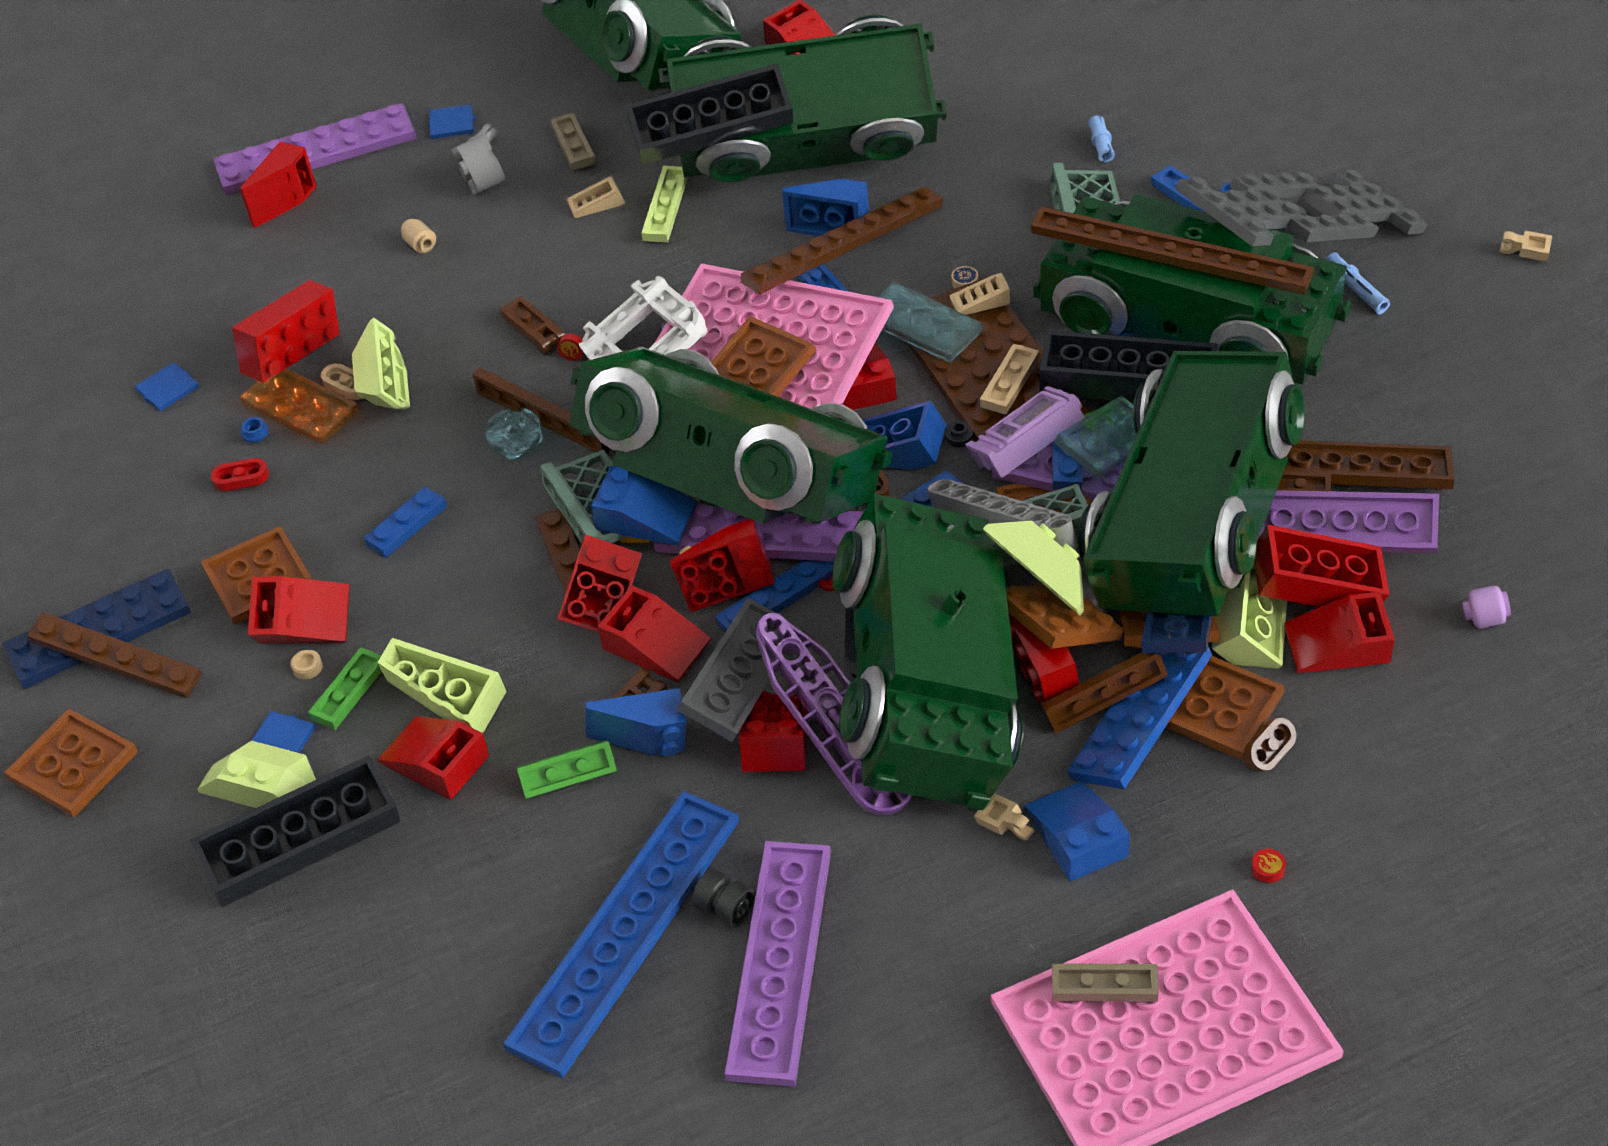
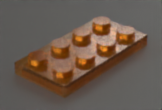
(301, 405)

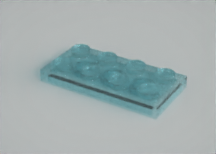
(928, 323)
(1101, 438)

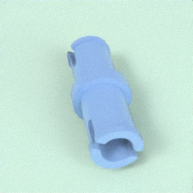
(1101, 139)

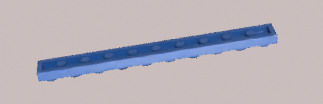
(806, 575)

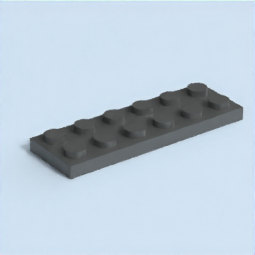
(731, 677)

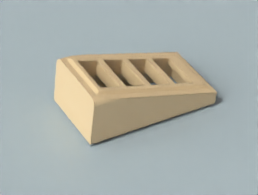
(603, 196)
(990, 293)

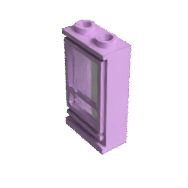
(1026, 431)

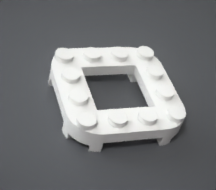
(648, 297)

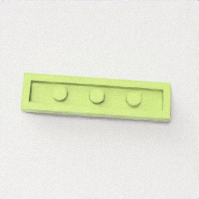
(664, 205)

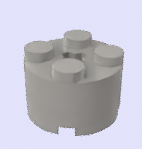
(478, 164)

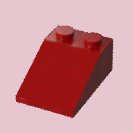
(874, 382)

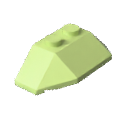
(380, 368)
(1043, 558)
(257, 774)

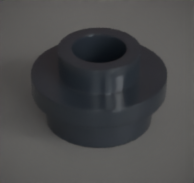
(958, 433)

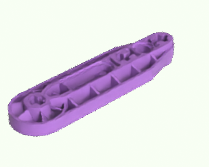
(818, 699)

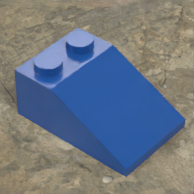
(824, 205)
(912, 434)
(641, 508)
(639, 722)
(1079, 830)

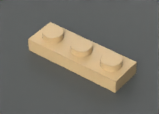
(1009, 379)

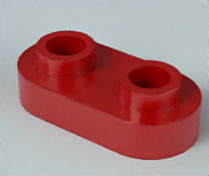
(239, 474)

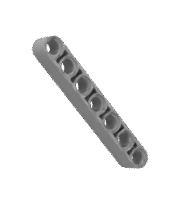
(999, 509)

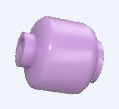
(1487, 607)

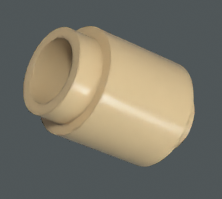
(418, 235)

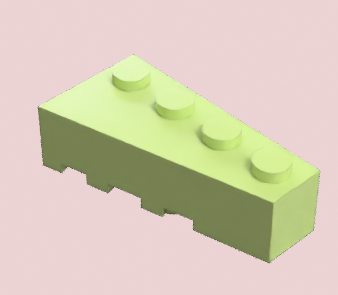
(443, 683)

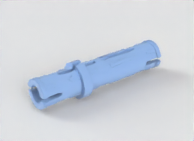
(1361, 286)

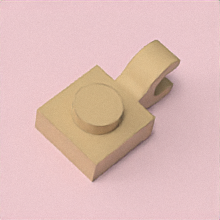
(1531, 245)
(1003, 815)

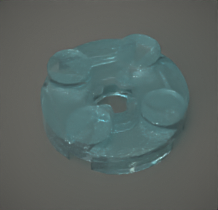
(515, 444)

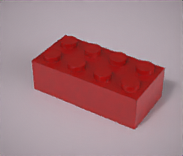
(286, 331)
(1316, 567)

